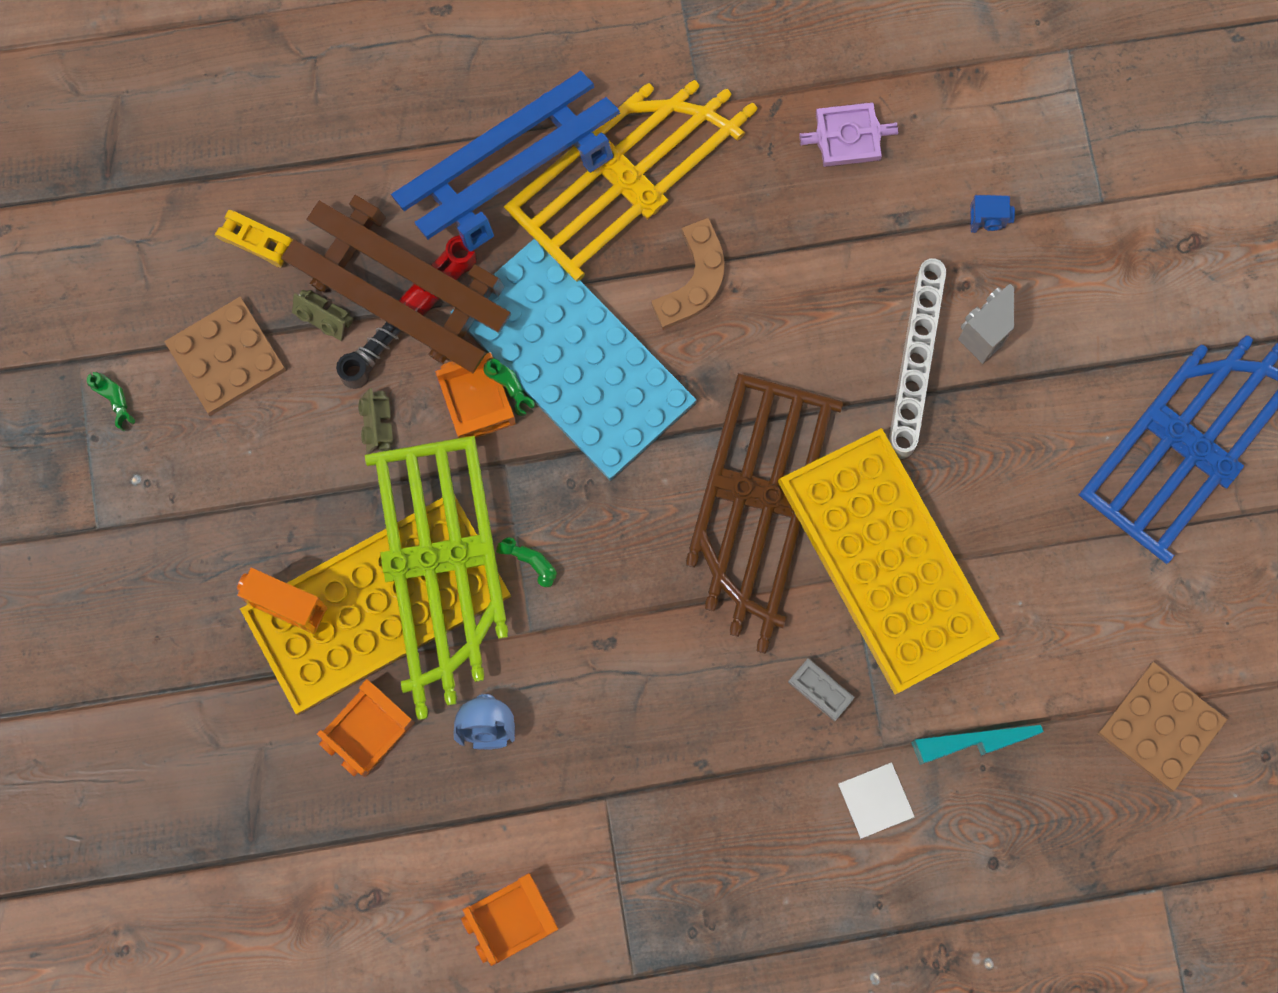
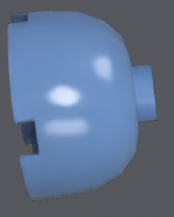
(484, 723)

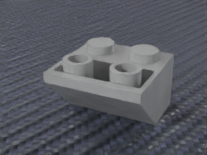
(991, 325)

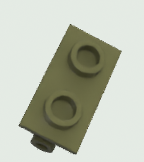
(310, 308)
(373, 409)

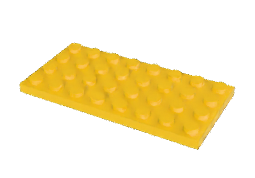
(888, 560)
(363, 616)

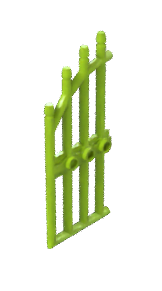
(436, 558)

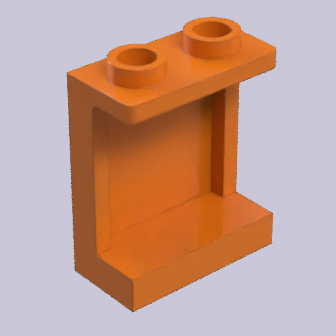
(474, 400)
(365, 730)
(509, 920)

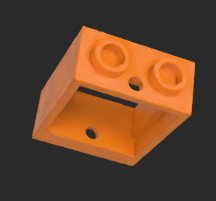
(281, 600)

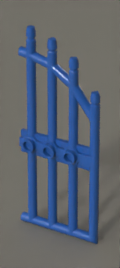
(1188, 441)

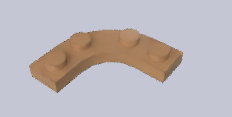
(703, 285)

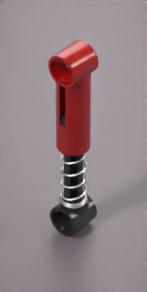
(414, 298)

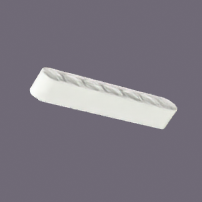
(921, 345)

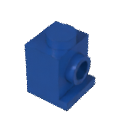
(991, 212)

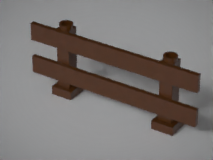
(354, 234)

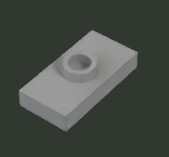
(821, 689)

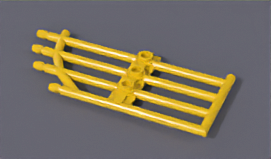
(623, 174)

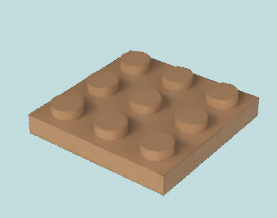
(225, 356)
(1162, 726)

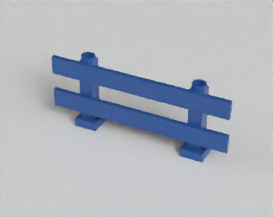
(570, 131)

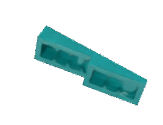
(987, 741)

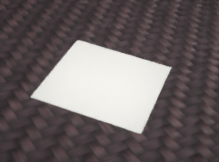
(876, 800)

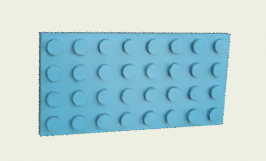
(580, 362)

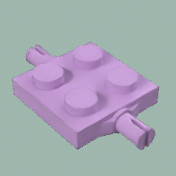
(848, 134)

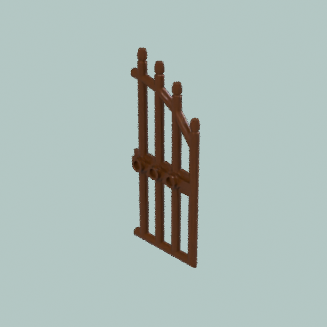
(756, 493)

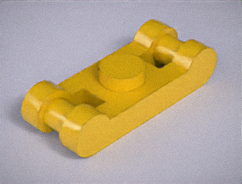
(253, 237)

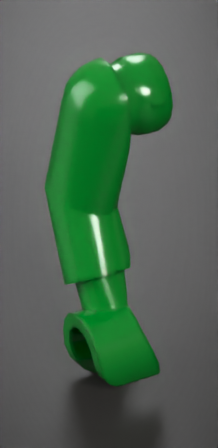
(508, 378)
(114, 393)
(536, 559)

